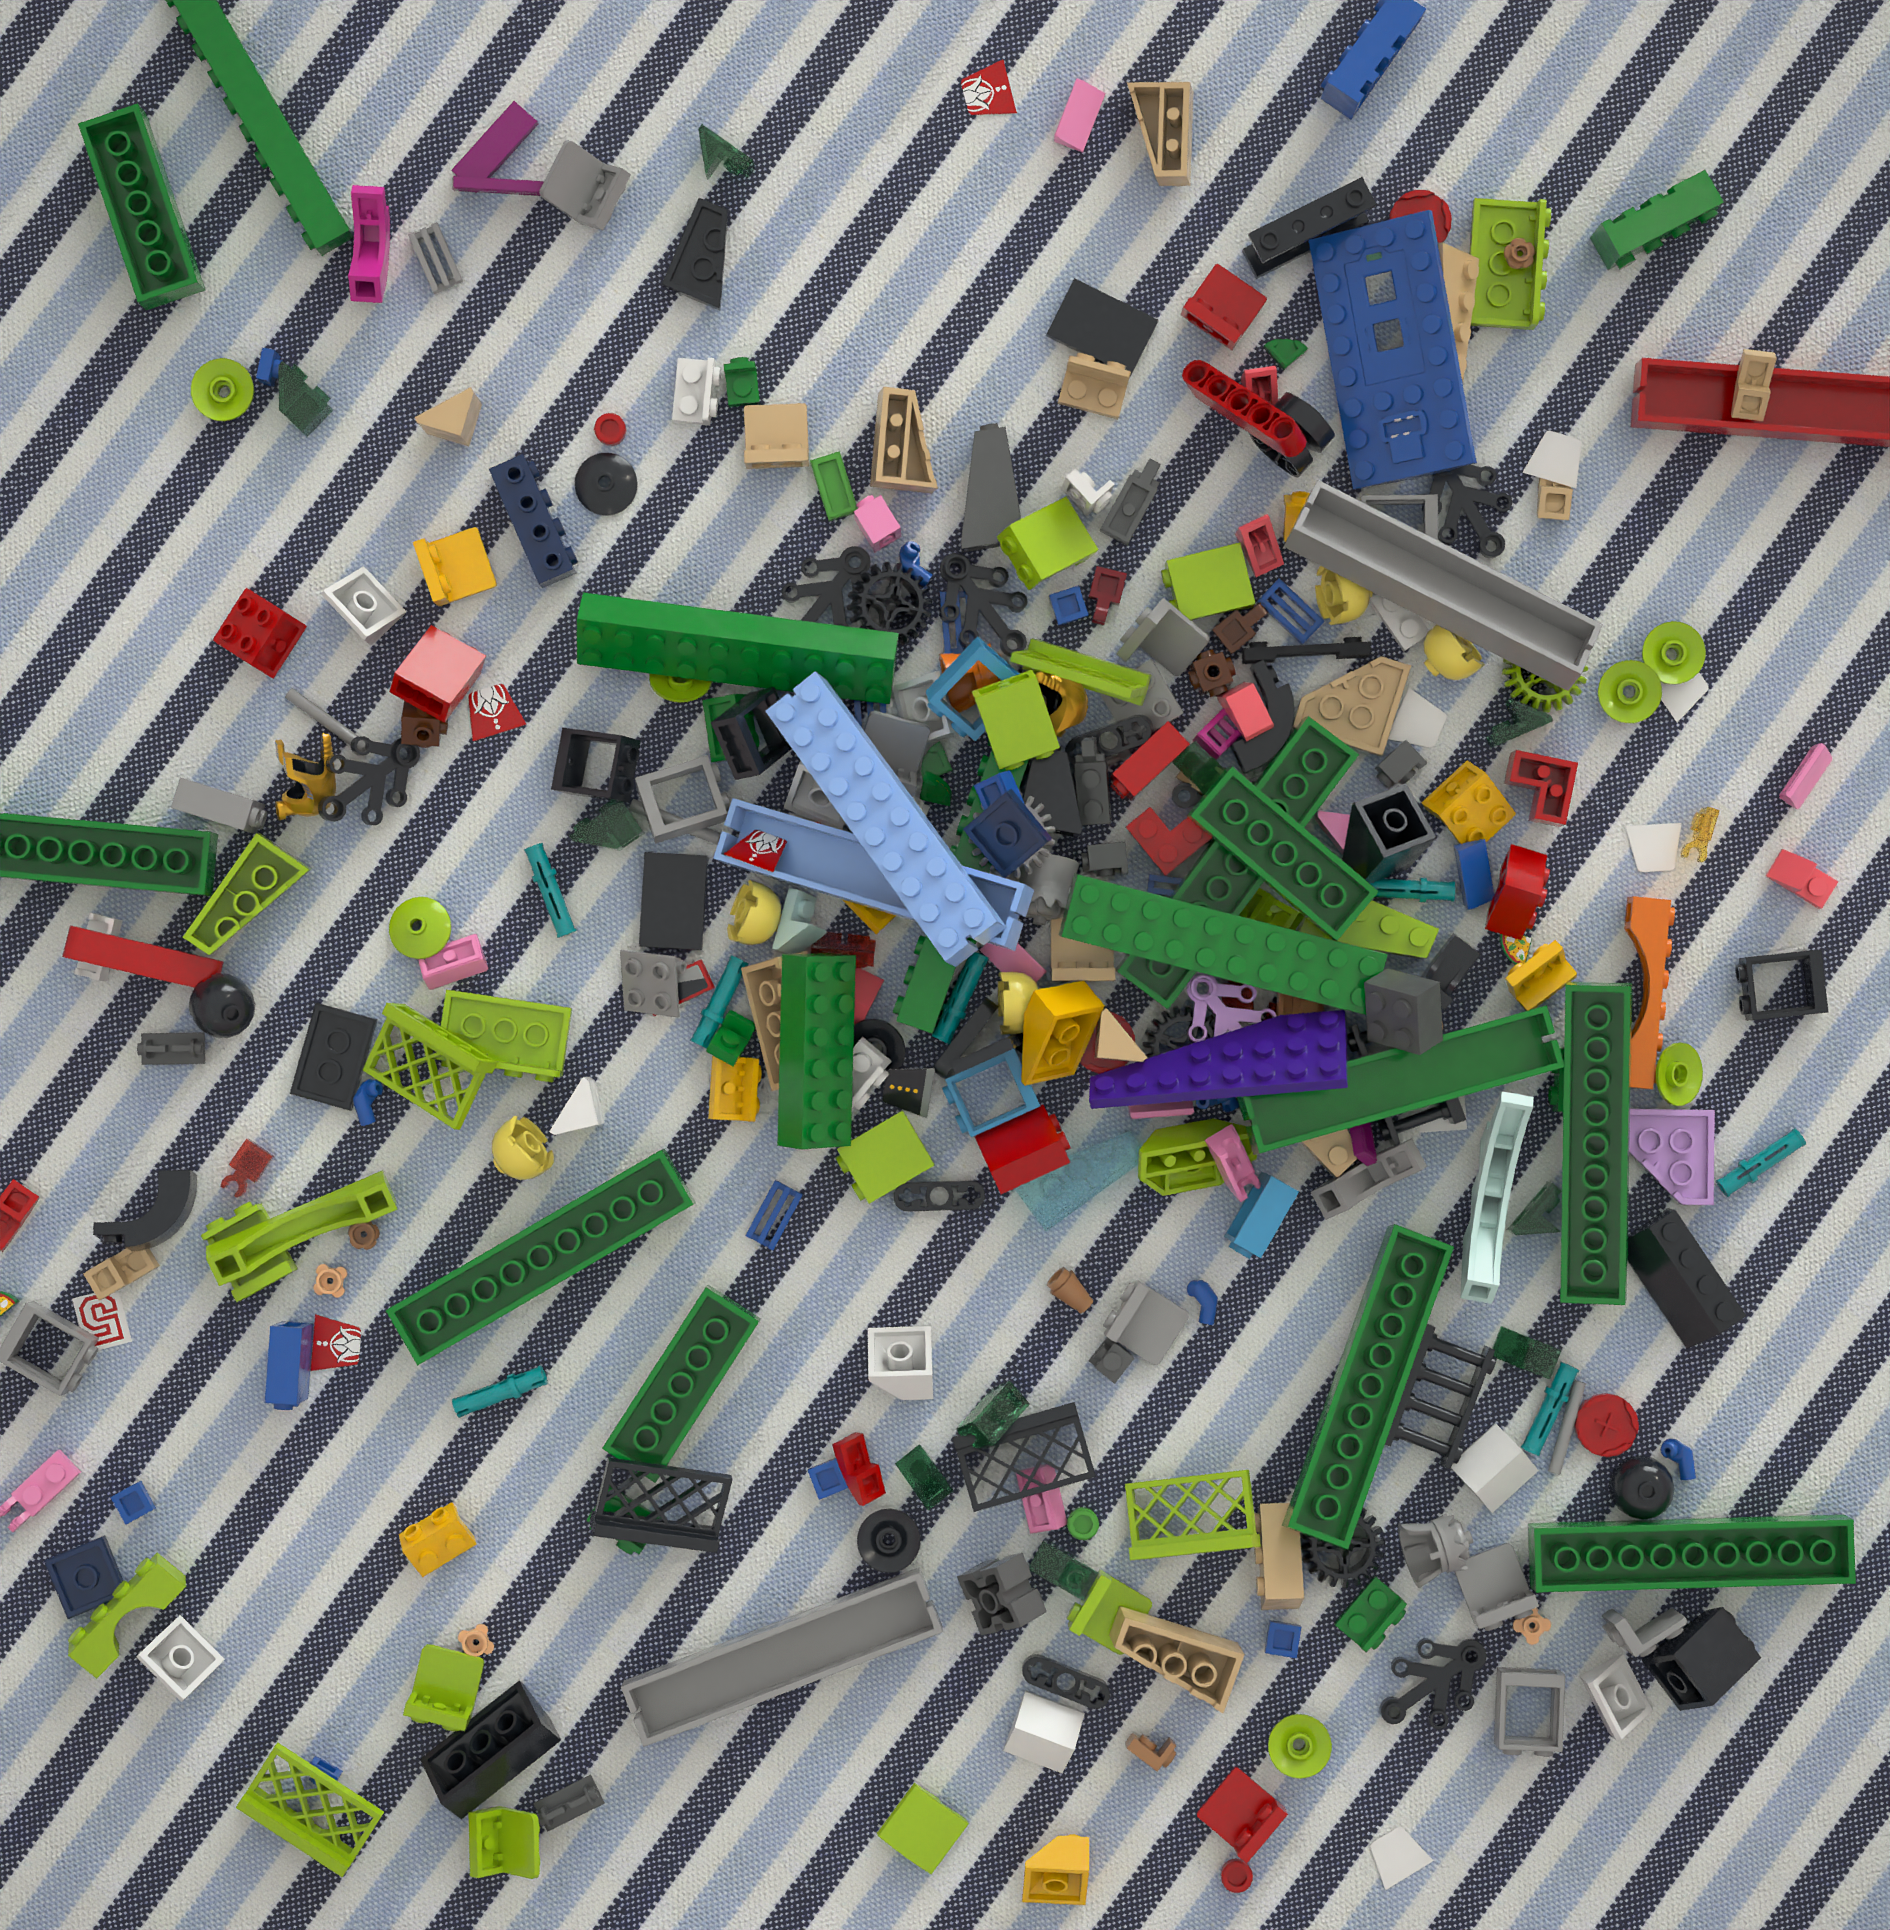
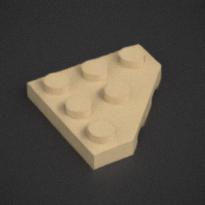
(1359, 704)

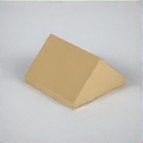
(453, 418)
(1114, 1041)

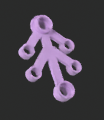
(1226, 1017)

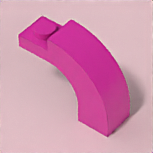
(371, 244)

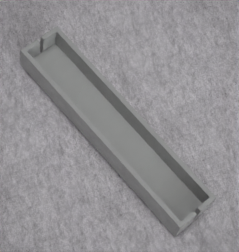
(1443, 585)
(781, 1656)

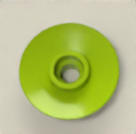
(211, 379)
(1688, 647)
(677, 688)
(1646, 691)
(433, 933)
(1679, 1074)
(1303, 1761)

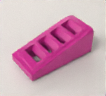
(1208, 744)

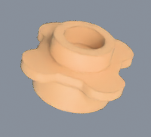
(322, 1285)
(479, 1633)
(1532, 1634)

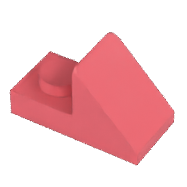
(1802, 878)

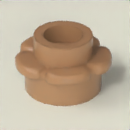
(1516, 261)
(363, 1242)

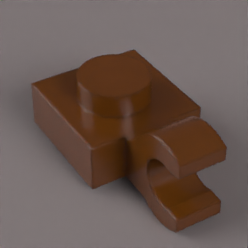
(1236, 629)

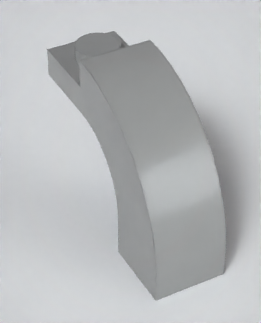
(1362, 1181)

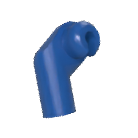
(909, 558)
(364, 1098)
(1206, 1297)

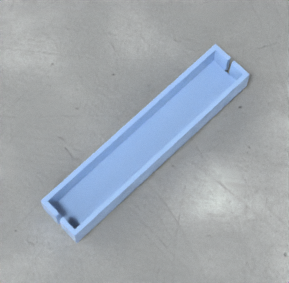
(885, 819)
(840, 867)

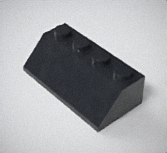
(1681, 1279)
(490, 1751)

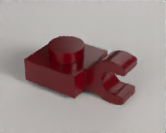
(1107, 590)

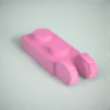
(41, 1488)

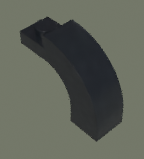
(1280, 707)
(1450, 966)
(164, 1219)

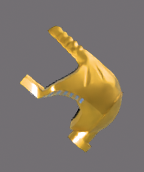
(1064, 701)
(311, 779)

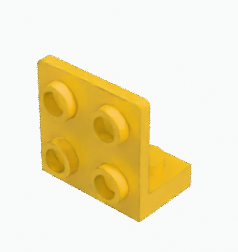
(455, 566)
(1469, 804)

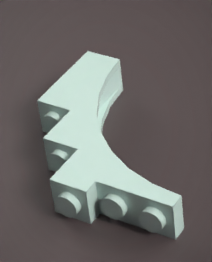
(1491, 1197)

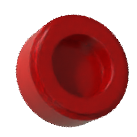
(610, 429)
(1236, 1875)

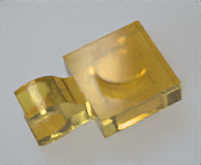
(1703, 827)

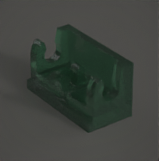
(994, 1415)

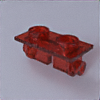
(856, 945)

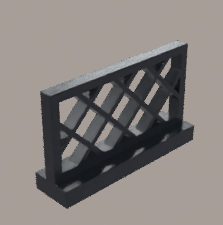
(1024, 1428)
(649, 1528)

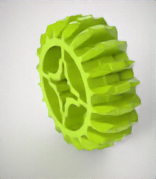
(1523, 688)

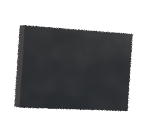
(1101, 326)
(673, 901)
(986, 1053)
(333, 1056)

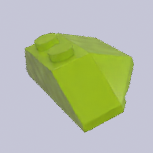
(1179, 1159)

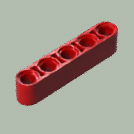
(1244, 408)
(139, 957)

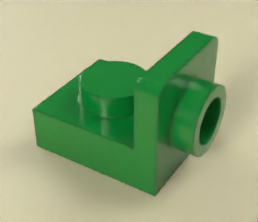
(741, 382)
(731, 1038)

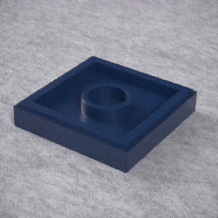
(1007, 833)
(84, 1576)

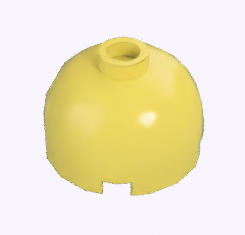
(1340, 597)
(1450, 654)
(756, 914)
(1013, 999)
(520, 1150)

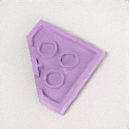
(1676, 1151)

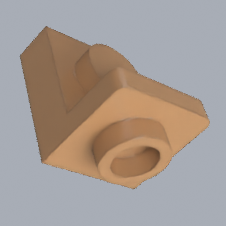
(1145, 1750)

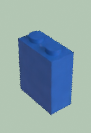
(289, 1364)

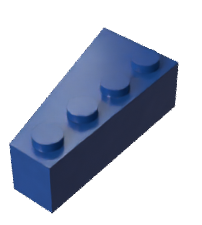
(1370, 55)

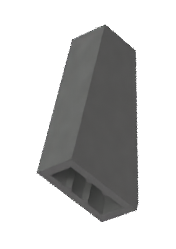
(990, 492)

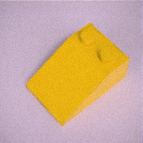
(1057, 1030)

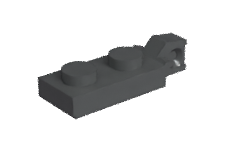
(1132, 503)
(1092, 784)

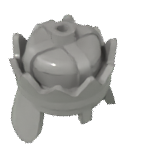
(1050, 887)
(1434, 1548)

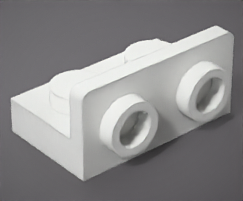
(694, 391)
(1082, 493)
(1403, 624)
(868, 1070)

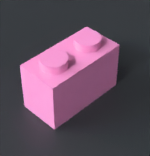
(877, 522)

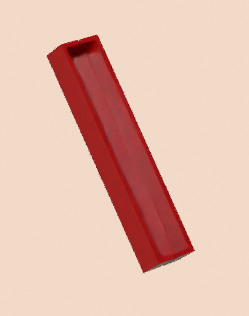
(1800, 405)

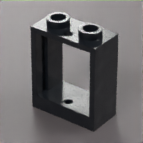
(738, 741)
(575, 746)
(1813, 978)

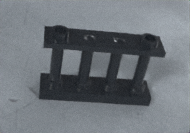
(1290, 234)
(1389, 1130)
(1484, 1364)

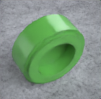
(1082, 1523)

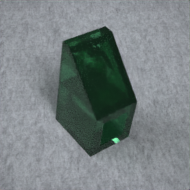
(298, 401)
(610, 830)
(1063, 1569)

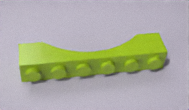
(344, 1207)

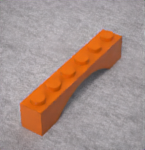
(1648, 926)

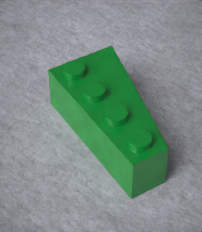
(1656, 220)

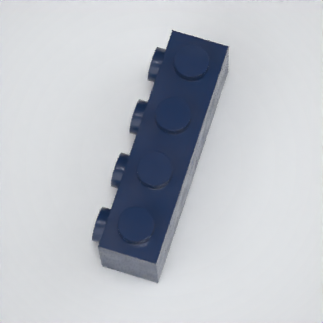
(532, 520)

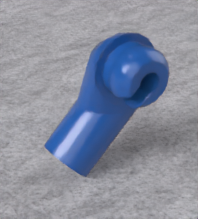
(1228, 1104)
(1680, 1454)

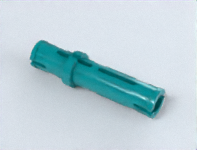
(537, 857)
(1415, 889)
(960, 997)
(717, 1006)
(1791, 1142)
(511, 1387)
(1550, 1408)

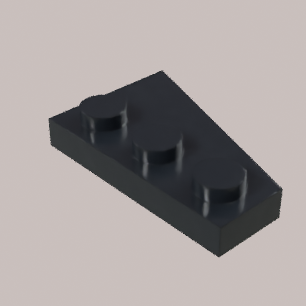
(700, 256)

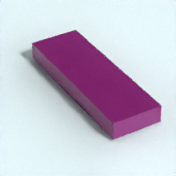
(496, 143)
(497, 186)

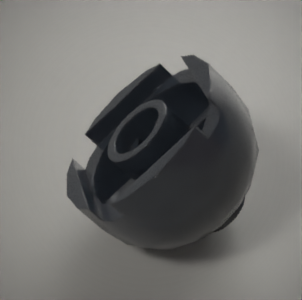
(222, 1006)
(1641, 1487)

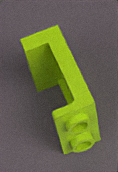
(1047, 542)
(1209, 582)
(1016, 720)
(884, 1158)
(265, 1274)

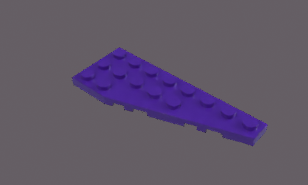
(1259, 1059)

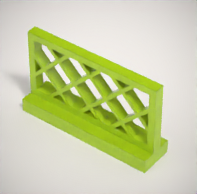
(1087, 670)
(444, 1044)
(1193, 1543)
(299, 1827)

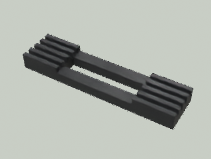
(1351, 648)

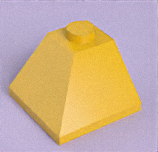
(1058, 1872)

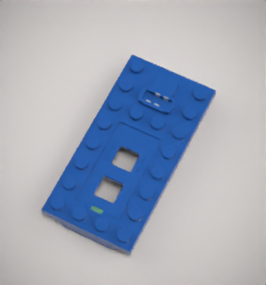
(1405, 404)

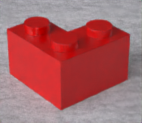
(1551, 780)
(1164, 846)
(1518, 892)

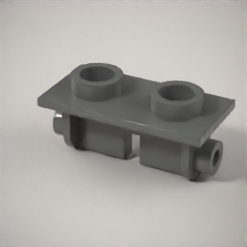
(172, 1048)
(568, 1803)

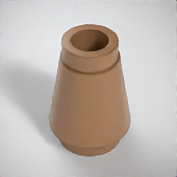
(1069, 1290)

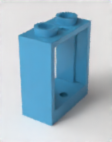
(975, 651)
(964, 1119)
(1260, 1216)

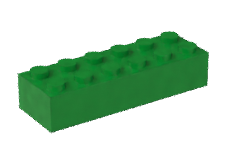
(141, 207)
(1282, 853)
(816, 1050)
(682, 1380)

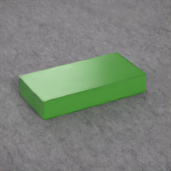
(834, 486)

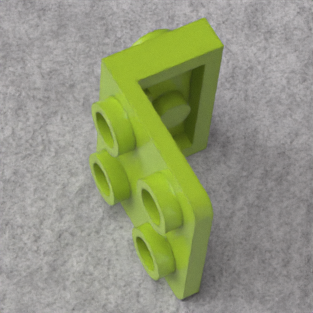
(1098, 1611)
(445, 1688)
(503, 1842)

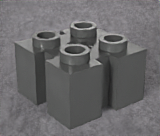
(1002, 1594)

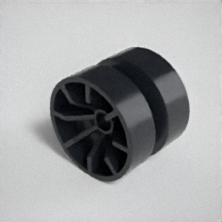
(1313, 426)

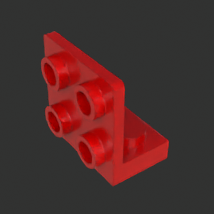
(1223, 306)
(259, 633)
(1242, 1813)

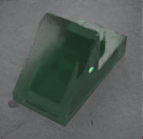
(717, 149)
(1524, 719)
(1198, 767)
(1531, 1219)
(1525, 1352)
(924, 1477)

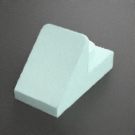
(794, 928)

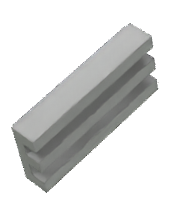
(425, 234)

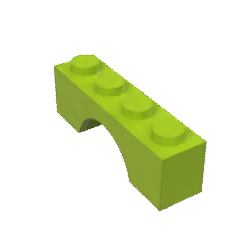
(153, 1586)

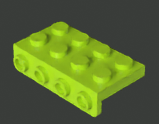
(1505, 294)
(511, 1032)

